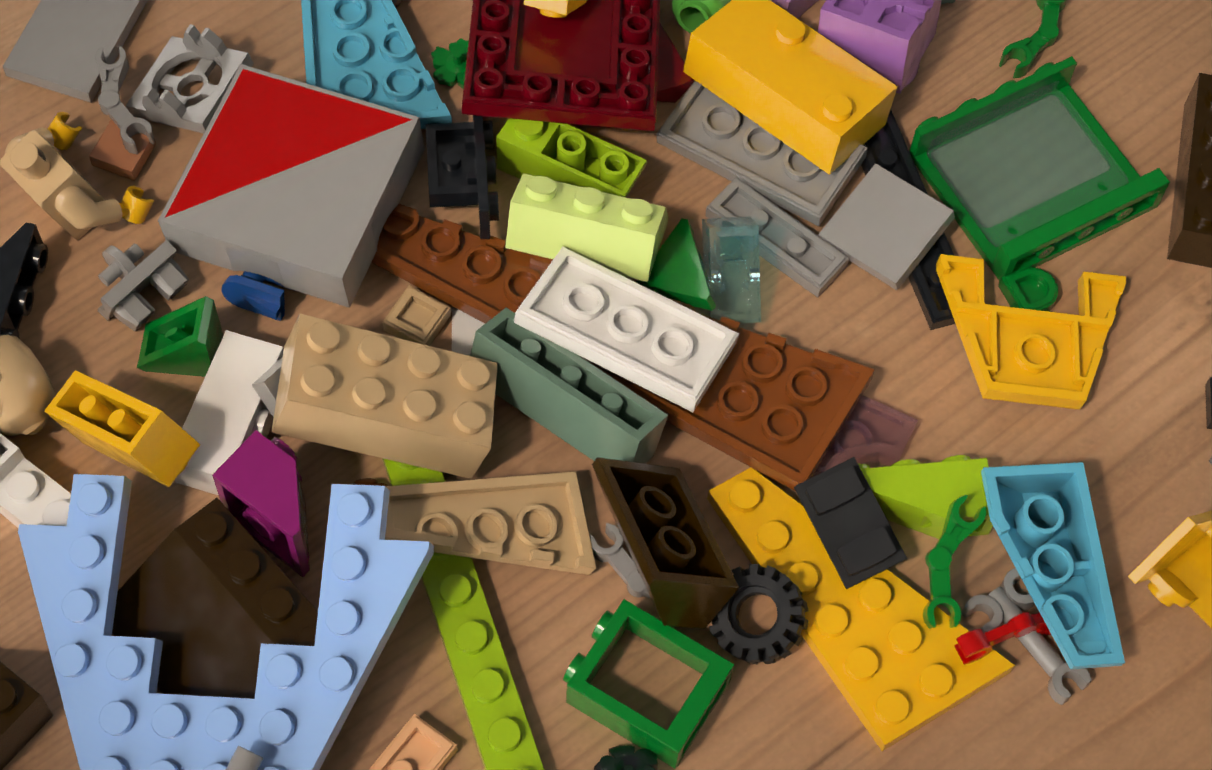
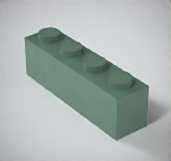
(568, 393)

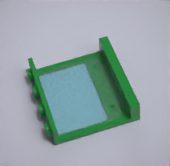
(1031, 171)

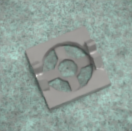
(191, 111)

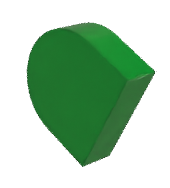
(1029, 289)

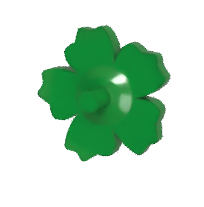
(451, 64)

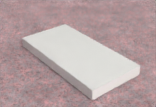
(626, 328)

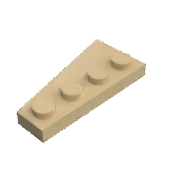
(498, 519)

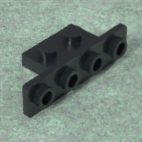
(460, 169)

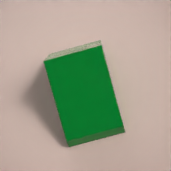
(182, 340)

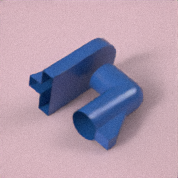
(255, 296)

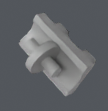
(124, 298)

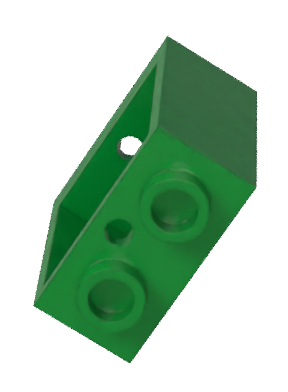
(667, 744)

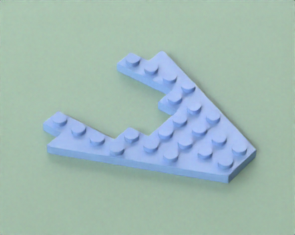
(299, 690)

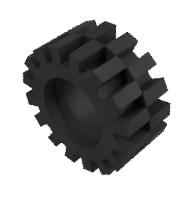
(789, 620)

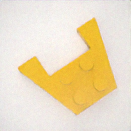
(1027, 351)

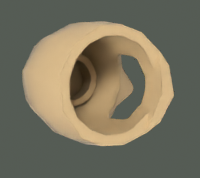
(23, 389)

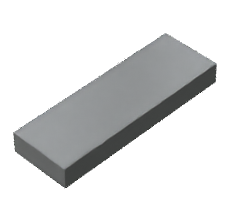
(782, 238)

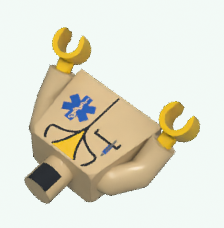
(60, 187)

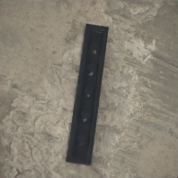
(890, 151)

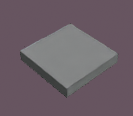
(887, 226)

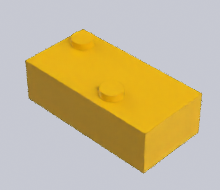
(789, 80)

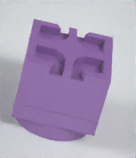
(882, 33)

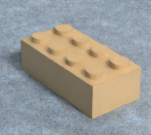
(385, 397)

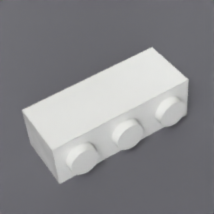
(227, 406)

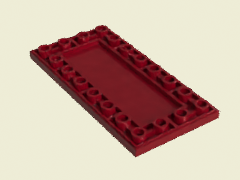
(571, 69)

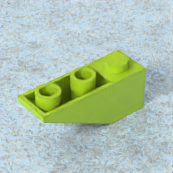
(566, 156)
(921, 493)

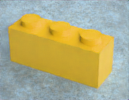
(122, 428)

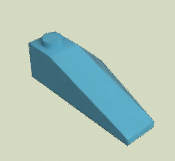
(1055, 546)

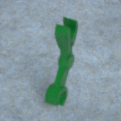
(1029, 48)
(940, 558)

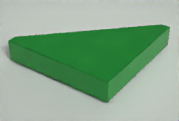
(680, 270)

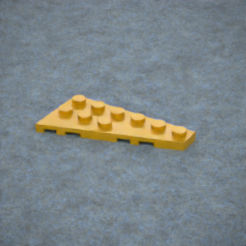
(865, 635)

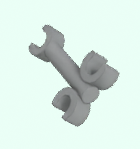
(1005, 604)

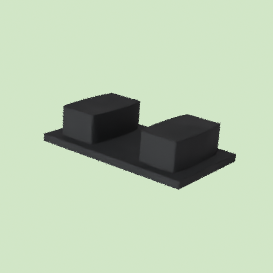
(850, 522)

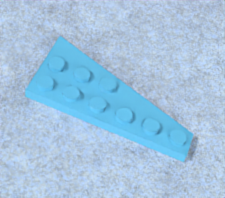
(368, 55)

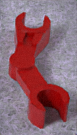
(978, 644)

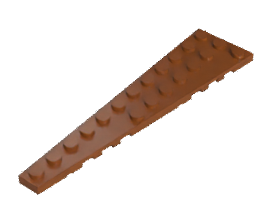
(764, 407)

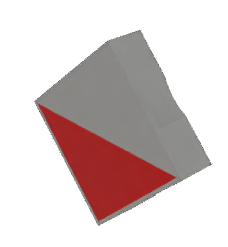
(293, 184)

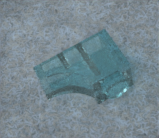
(733, 267)

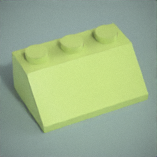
(594, 224)

